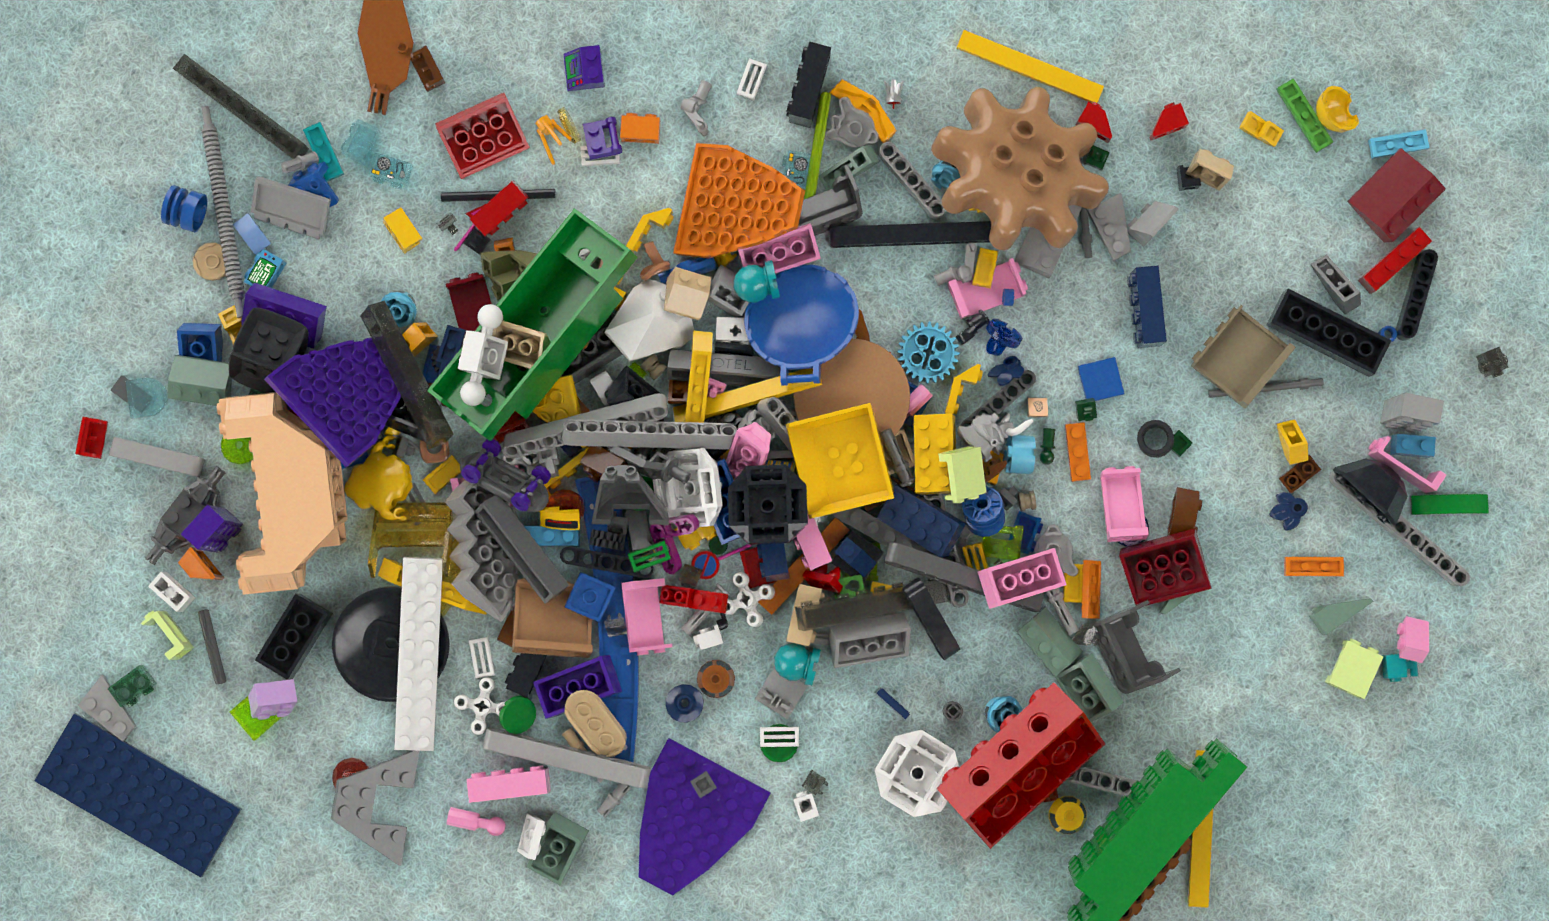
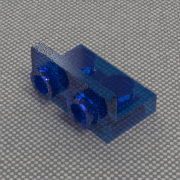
(1031, 527)

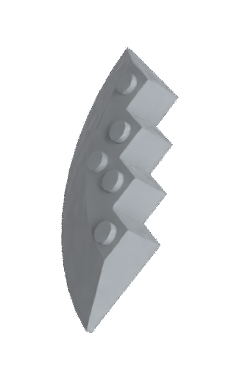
(486, 570)

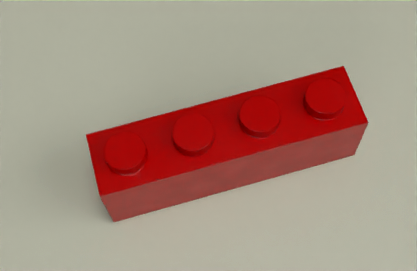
(1395, 260)

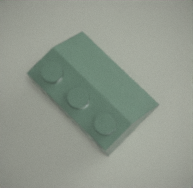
(199, 380)
(1049, 641)
(1089, 688)

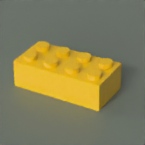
(933, 436)

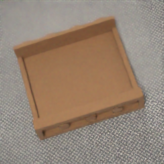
(549, 626)

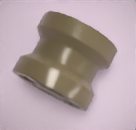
(1027, 501)

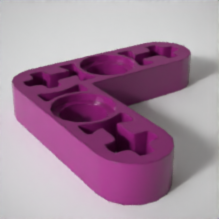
(668, 534)

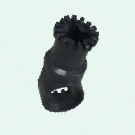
(973, 325)

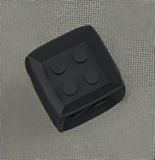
(263, 346)

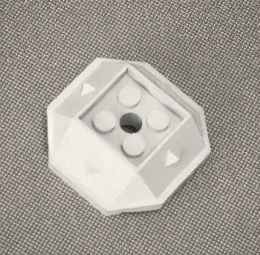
(702, 492)
(895, 770)

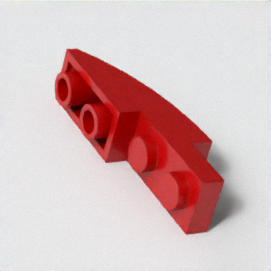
(694, 598)

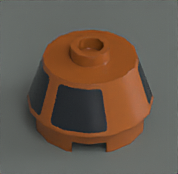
(715, 678)

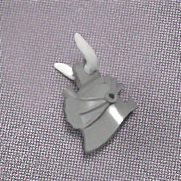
(988, 434)

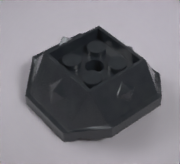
(767, 485)

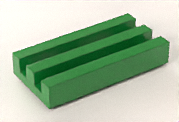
(650, 564)

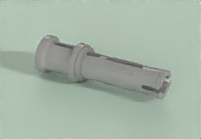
(1055, 595)
(689, 627)

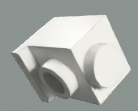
(708, 638)
(805, 813)

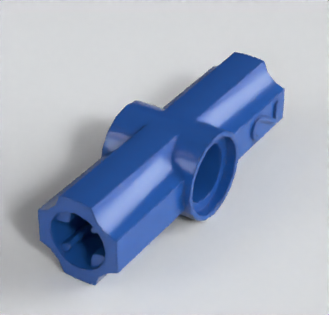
(699, 266)

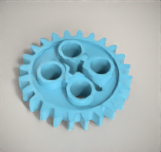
(944, 357)

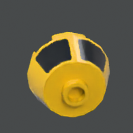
(1067, 815)

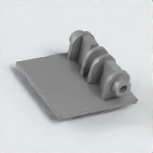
(780, 694)

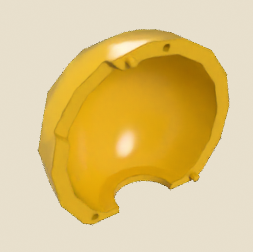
(1333, 110)

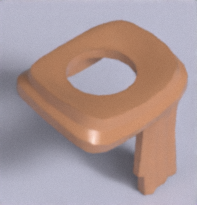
(658, 263)
(434, 458)

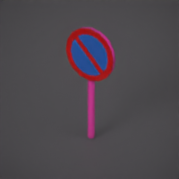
(710, 563)

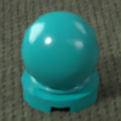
(755, 283)
(796, 662)

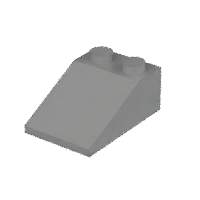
(1151, 221)

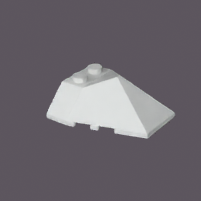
(644, 326)

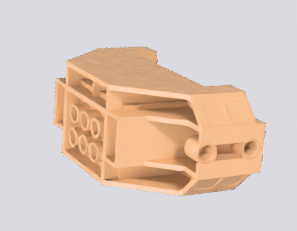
(296, 488)

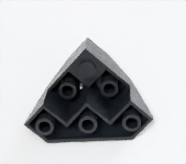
(1376, 486)

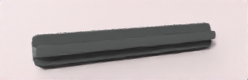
(212, 647)

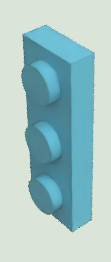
(1390, 144)

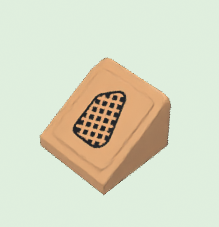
(1037, 407)

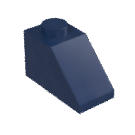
(855, 557)

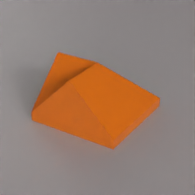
(198, 565)

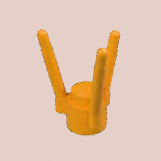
(546, 126)

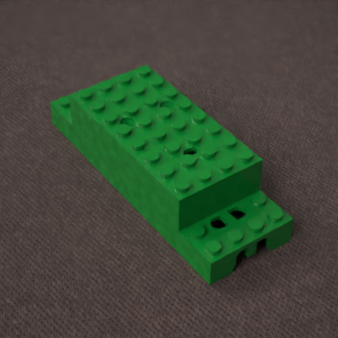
(576, 305)
(1148, 830)

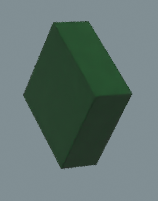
(1181, 443)

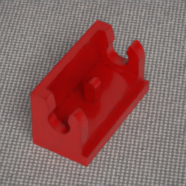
(91, 437)

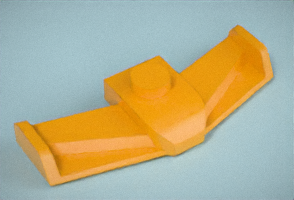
(869, 104)

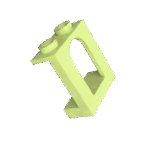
(172, 631)

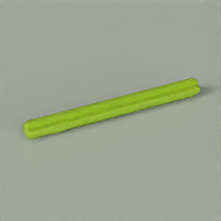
(817, 146)

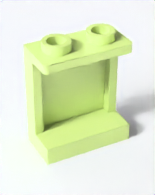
(965, 473)
(1355, 669)

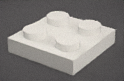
(530, 838)

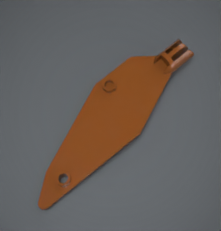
(385, 48)

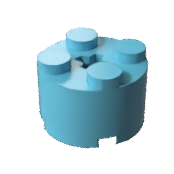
(1020, 454)

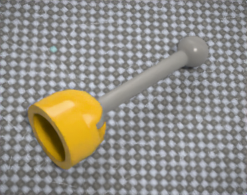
(395, 434)

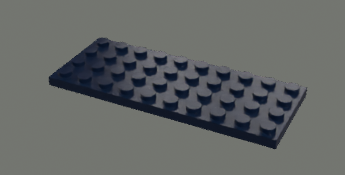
(138, 795)

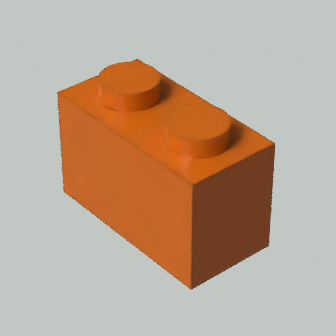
(640, 128)

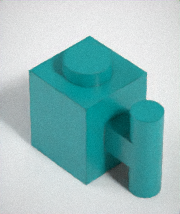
(1396, 668)

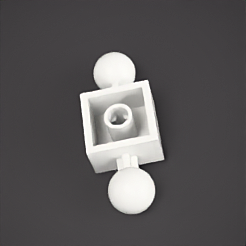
(482, 355)

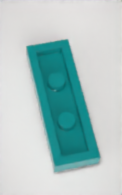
(321, 145)

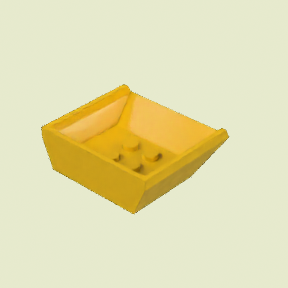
(840, 460)

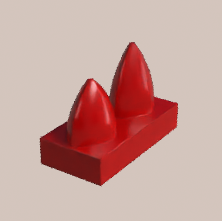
(820, 579)

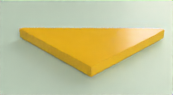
(559, 401)

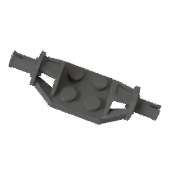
(654, 467)
(182, 513)

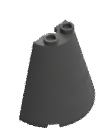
(625, 489)

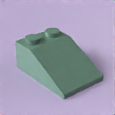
(558, 848)

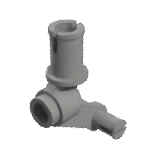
(692, 105)
(962, 273)

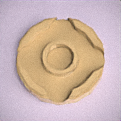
(209, 262)

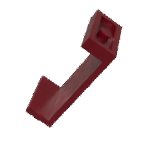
(468, 298)

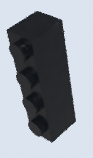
(525, 673)

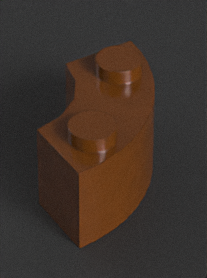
(1184, 510)

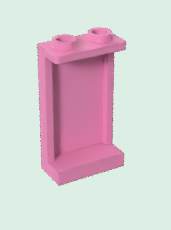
(1123, 504)

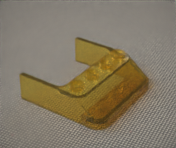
(432, 531)

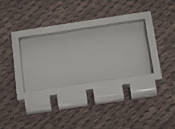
(290, 206)

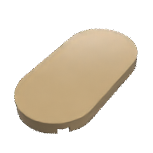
(595, 723)

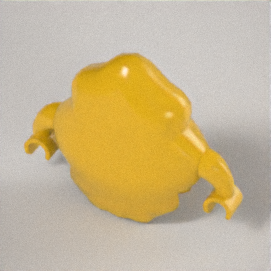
(380, 482)

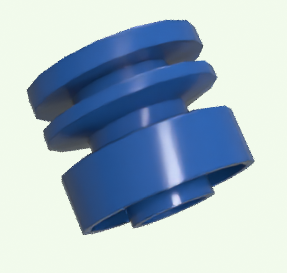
(184, 208)
(985, 514)

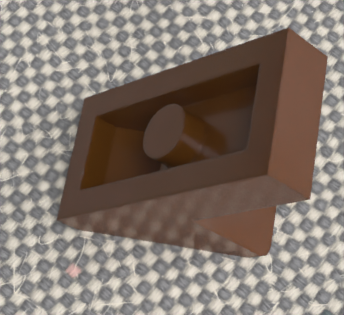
(677, 392)

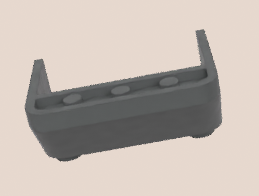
(833, 206)
(1124, 653)

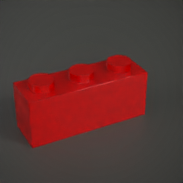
(500, 209)

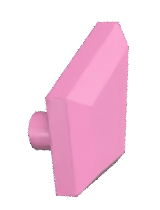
(715, 387)

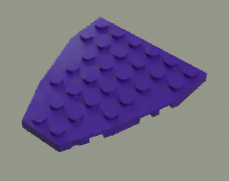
(339, 395)
(690, 833)

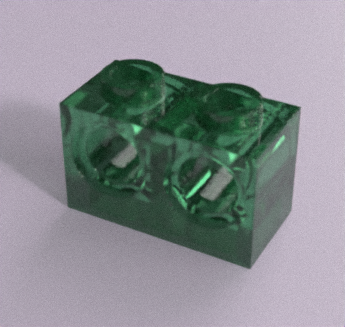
(130, 682)

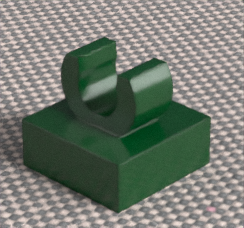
(1097, 157)
(1086, 409)

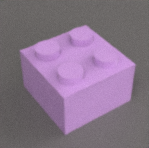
(272, 699)

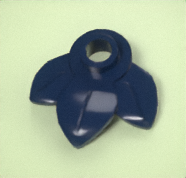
(1007, 371)
(1285, 510)

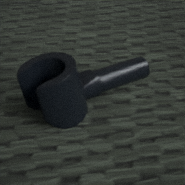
(722, 623)

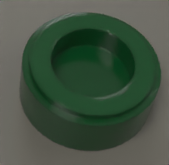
(716, 547)

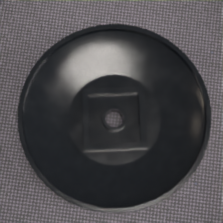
(361, 644)

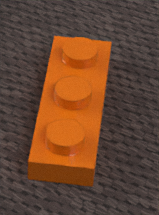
(1077, 452)
(1314, 566)
(1091, 589)

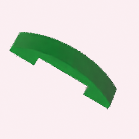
(1449, 504)

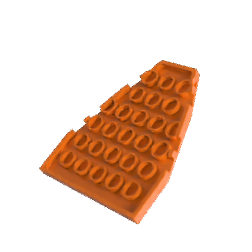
(734, 203)

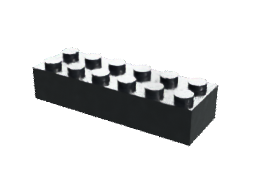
(1328, 332)

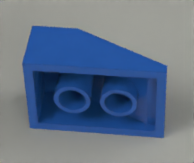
(200, 341)

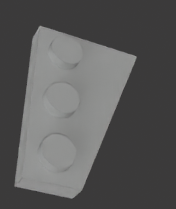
(1111, 225)
(106, 710)

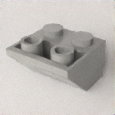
(723, 293)

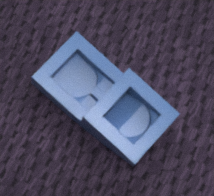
(251, 234)

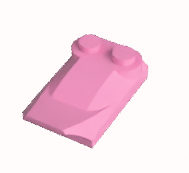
(748, 448)

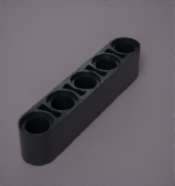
(1422, 288)
(597, 562)
(931, 618)

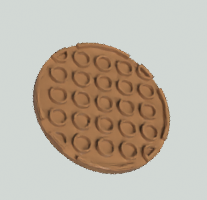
(858, 377)

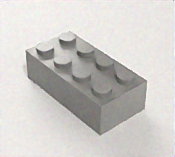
(1411, 412)

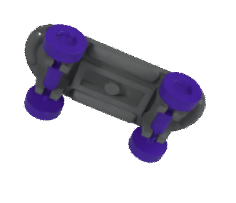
(505, 480)

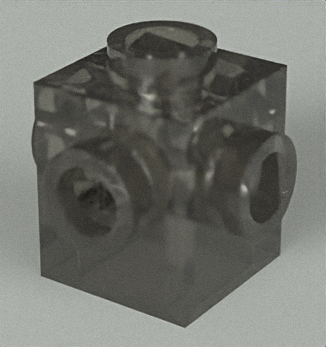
(1492, 362)

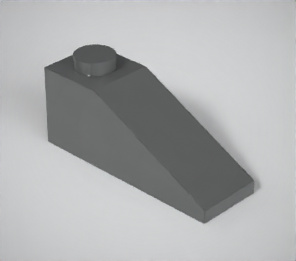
(1338, 286)

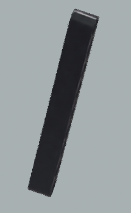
(910, 234)

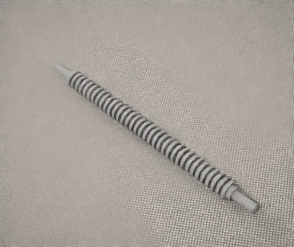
(223, 211)

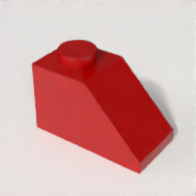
(1097, 117)
(1169, 121)

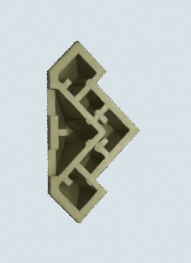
(504, 268)

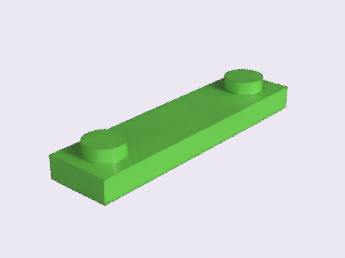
(1304, 115)

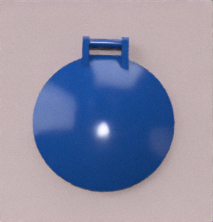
(805, 324)

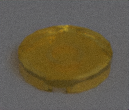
(568, 124)

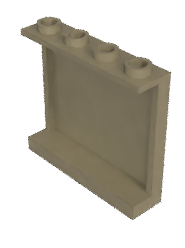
(1241, 357)

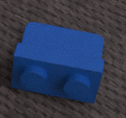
(314, 182)

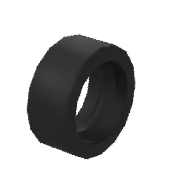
(1155, 424)

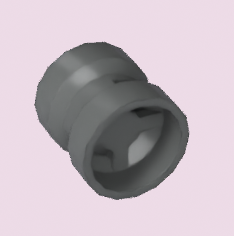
(950, 712)

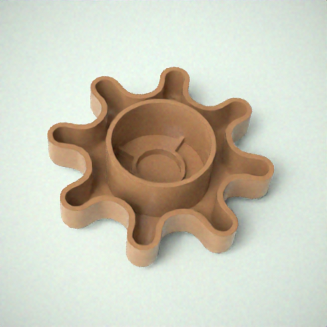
(1019, 168)

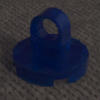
(1002, 336)

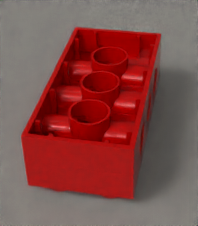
(1021, 764)

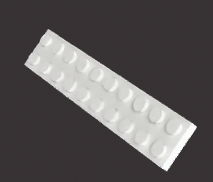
(418, 654)

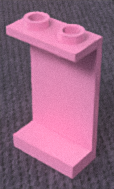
(972, 298)
(1426, 485)
(643, 616)

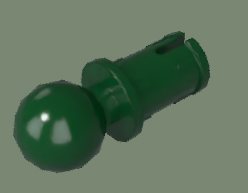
(1047, 456)

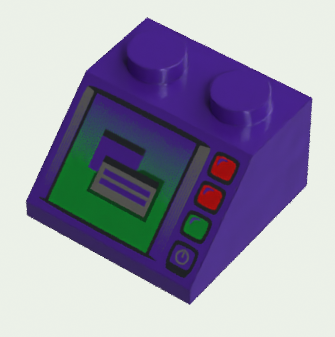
(584, 68)

